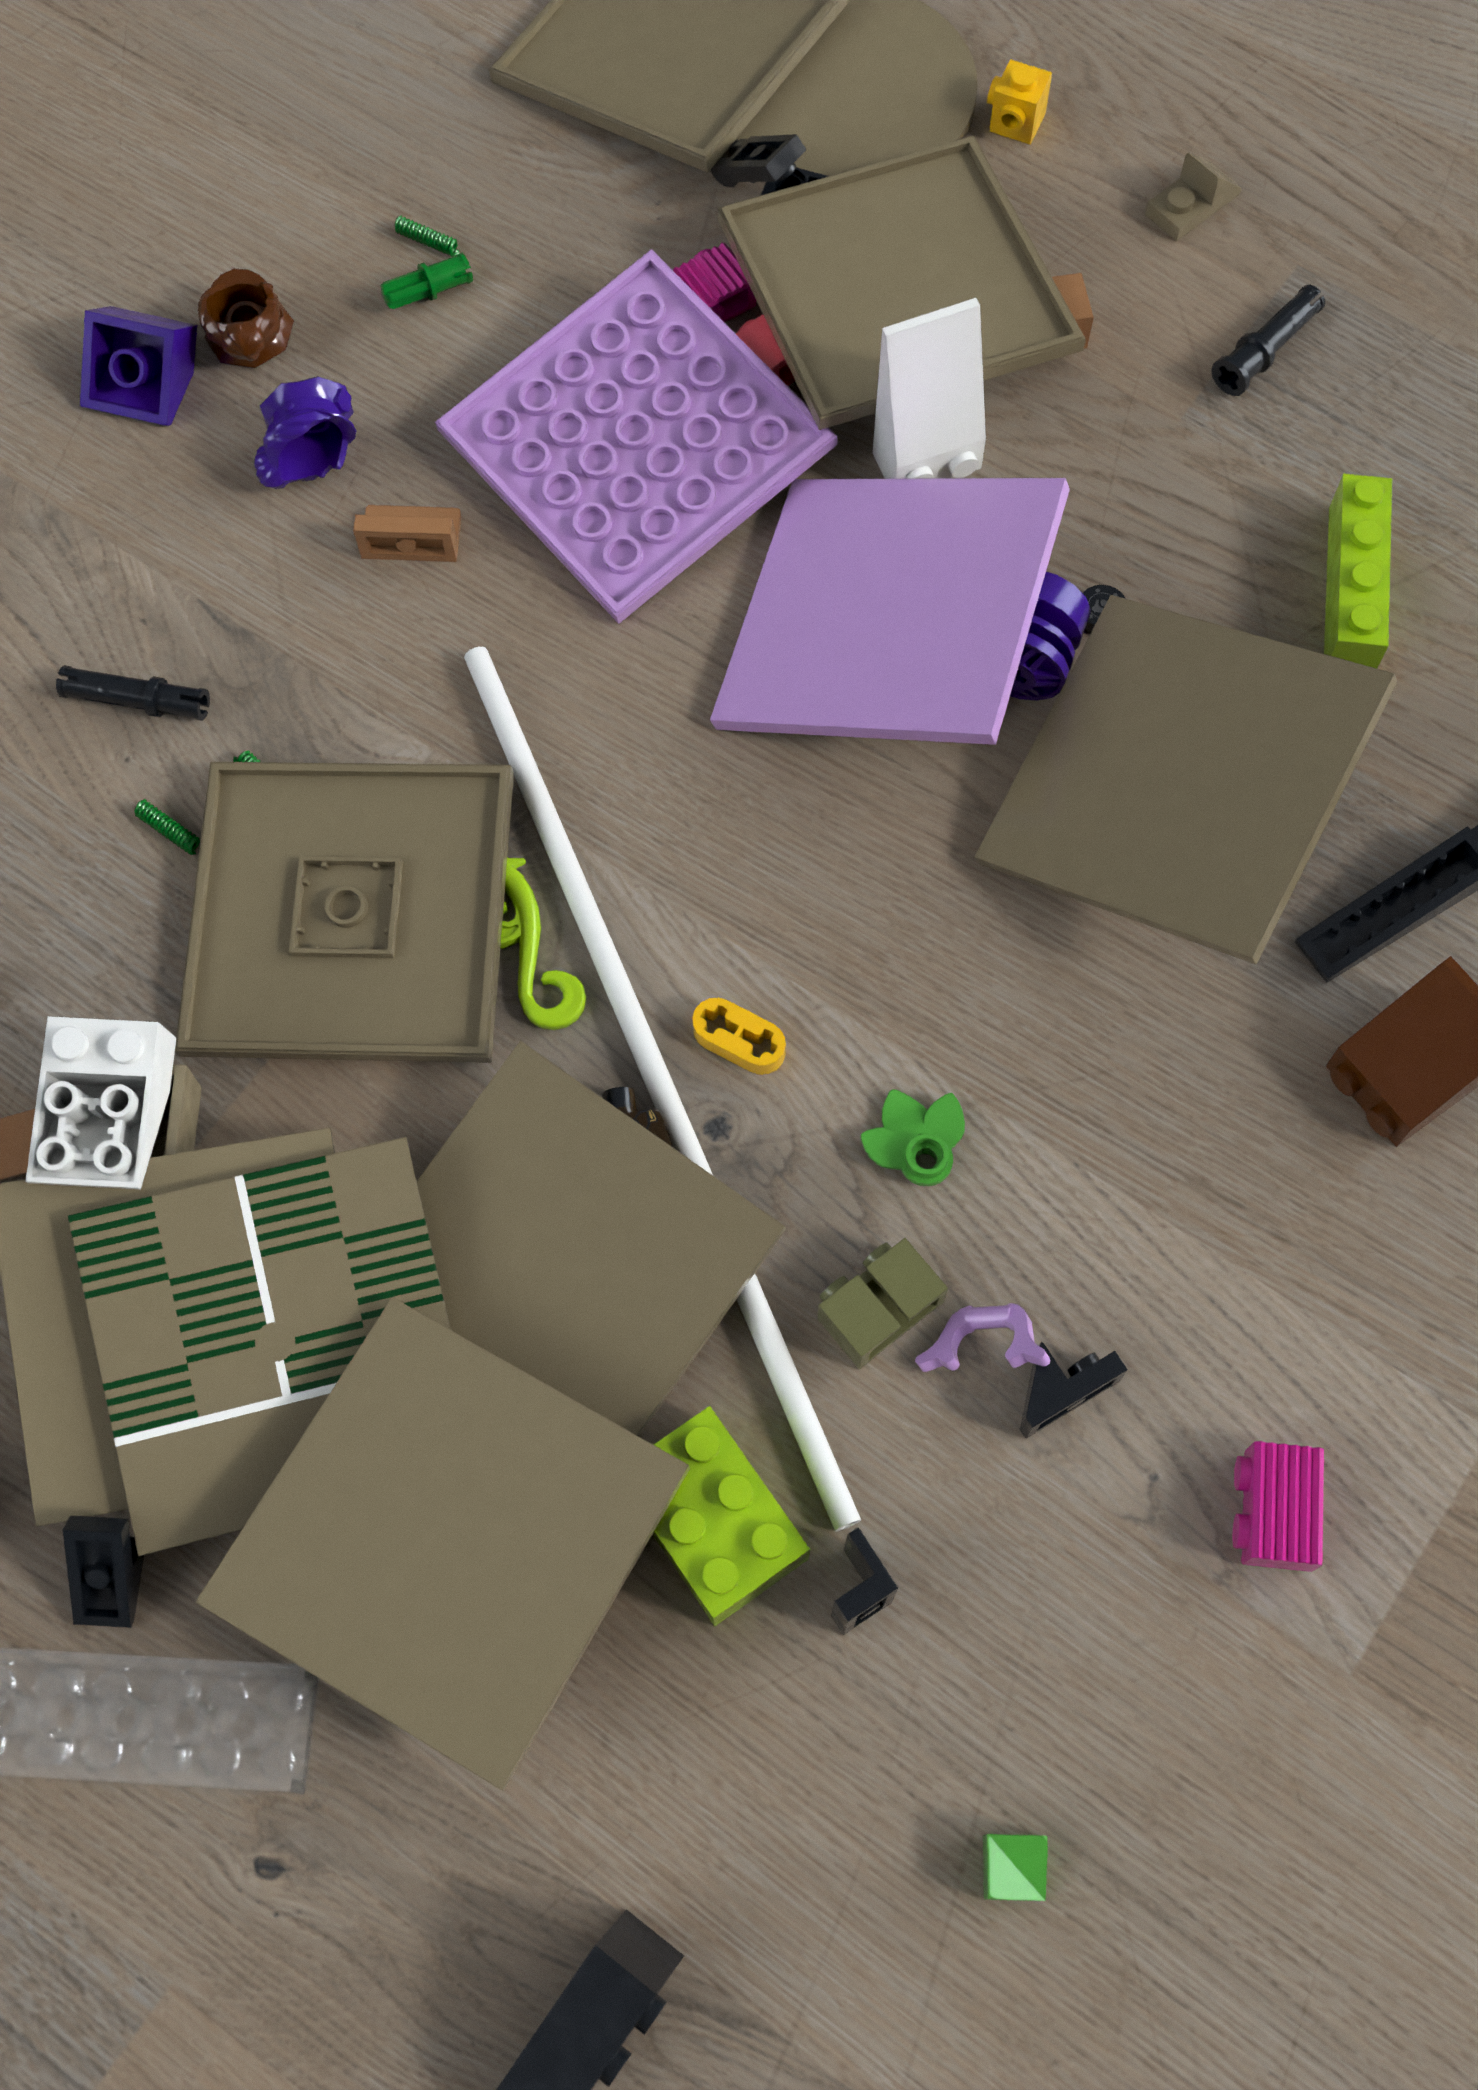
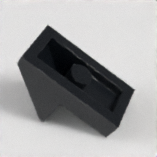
(1053, 1395)
(102, 1571)

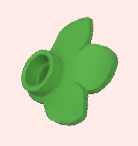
(915, 1131)

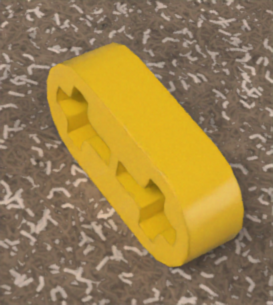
(744, 1025)

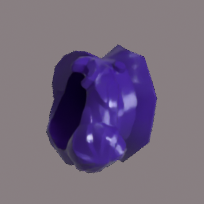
(304, 431)

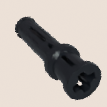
(1257, 349)

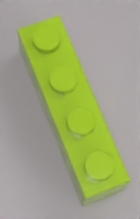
(1359, 570)

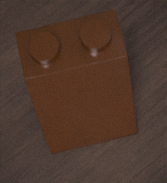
(1414, 1054)

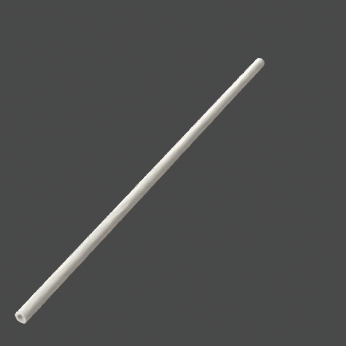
(657, 1078)

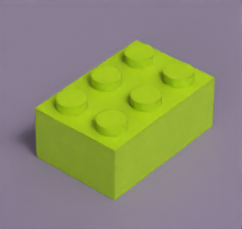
(724, 1522)

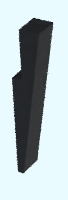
(1394, 906)

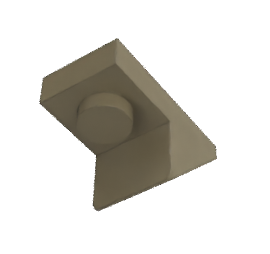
(1192, 197)

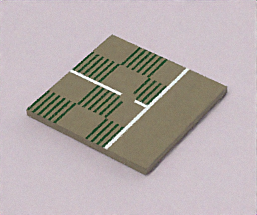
(235, 1317)

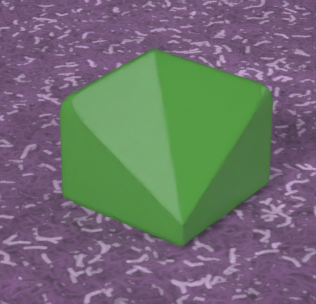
(1015, 1867)

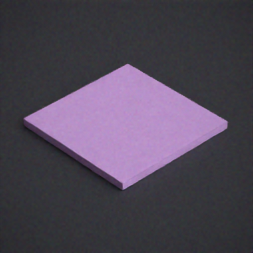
(635, 435)
(893, 608)

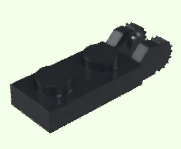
(759, 160)

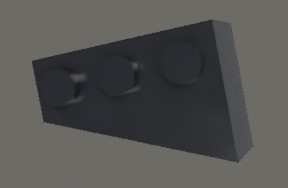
(598, 2012)

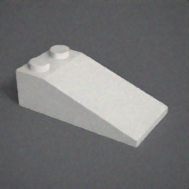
(931, 396)

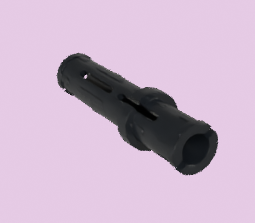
(150, 695)

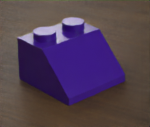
(136, 363)

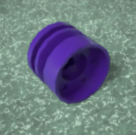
(1051, 640)

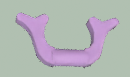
(970, 1318)

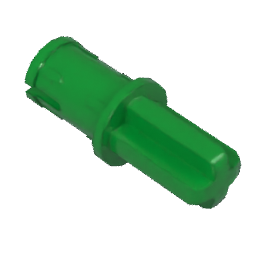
(426, 281)

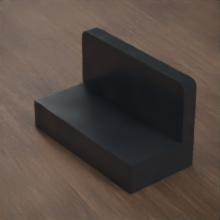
(869, 1596)

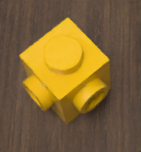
(1019, 101)

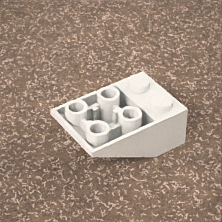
(99, 1101)

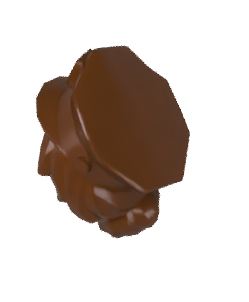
(244, 319)

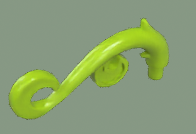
(526, 930)

